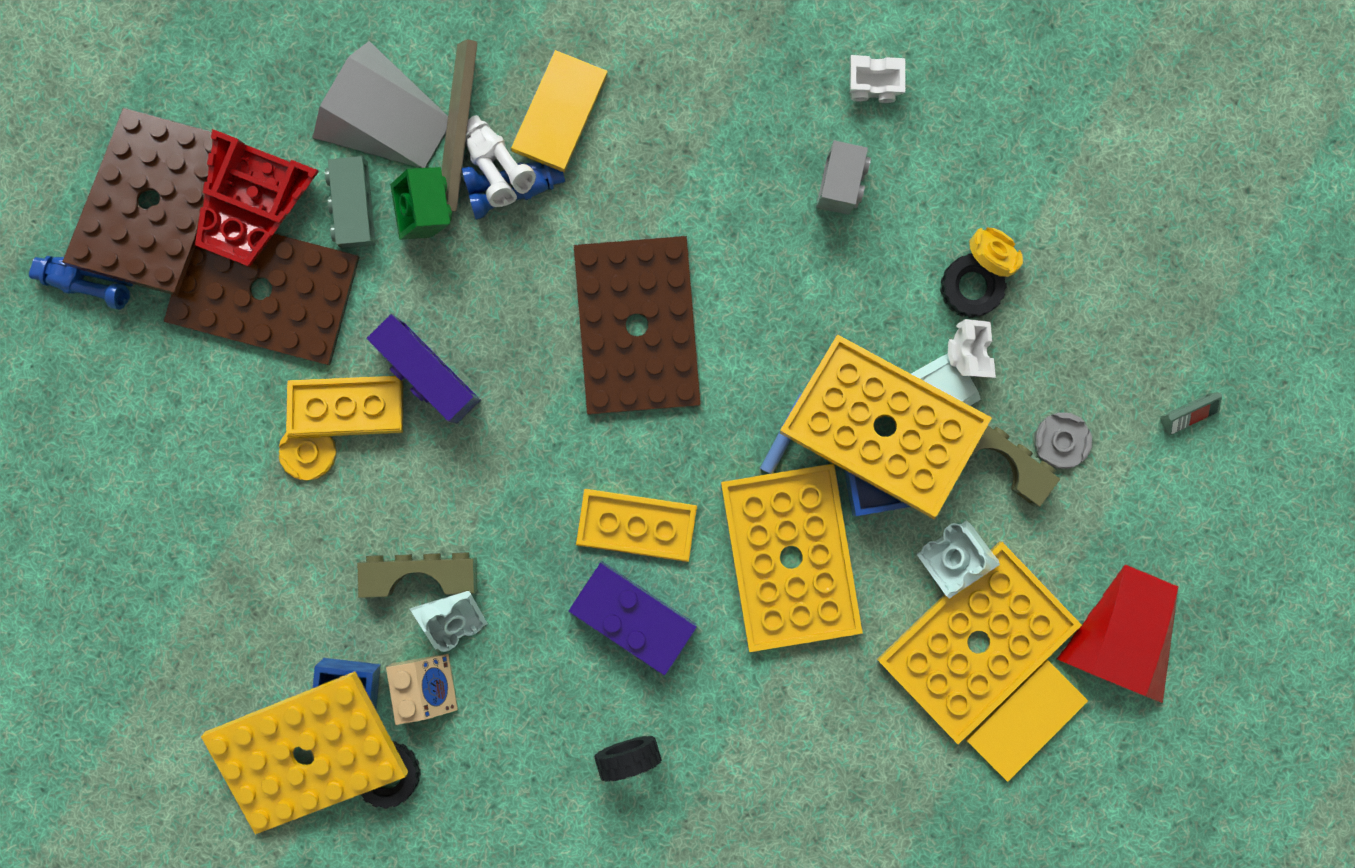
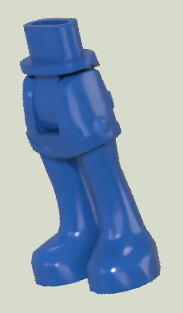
(477, 183)
(70, 280)

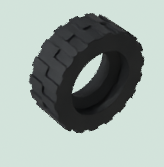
(960, 304)
(628, 758)
(403, 790)

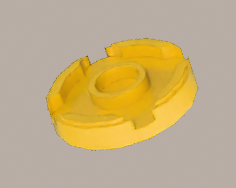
(995, 252)
(307, 456)

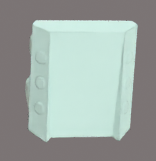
(948, 379)
(957, 558)
(449, 619)

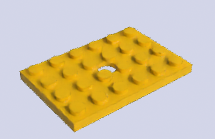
(931, 433)
(800, 602)
(964, 686)
(330, 720)

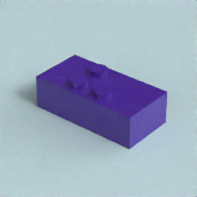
(423, 369)
(633, 618)

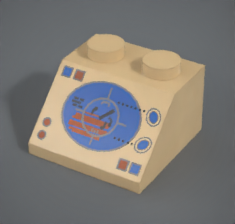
(421, 688)

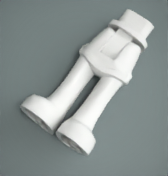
(484, 148)

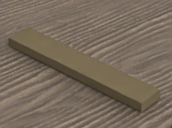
(458, 119)

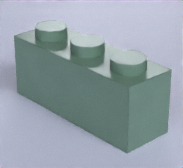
(350, 202)

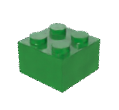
(420, 203)

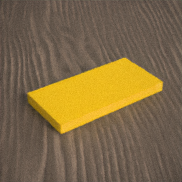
(559, 111)
(344, 406)
(636, 525)
(1026, 720)

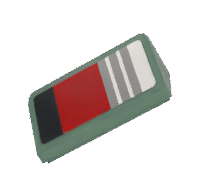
(1191, 413)

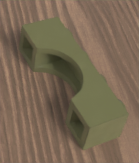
(1030, 479)
(380, 577)

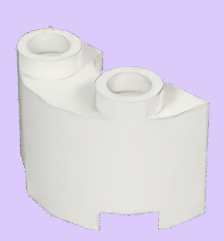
(876, 78)
(969, 349)

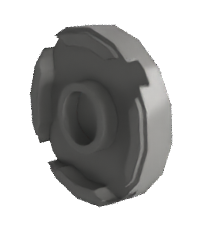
(1053, 440)

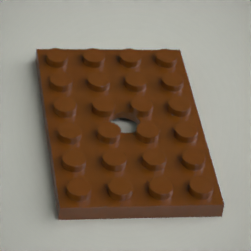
(137, 243)
(298, 316)
(646, 369)

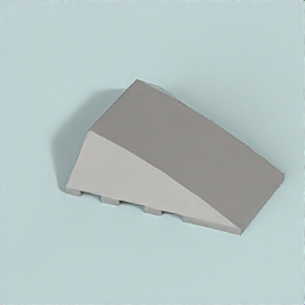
(380, 111)

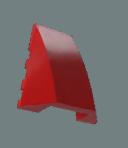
(246, 198)
(1128, 634)

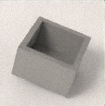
(842, 176)

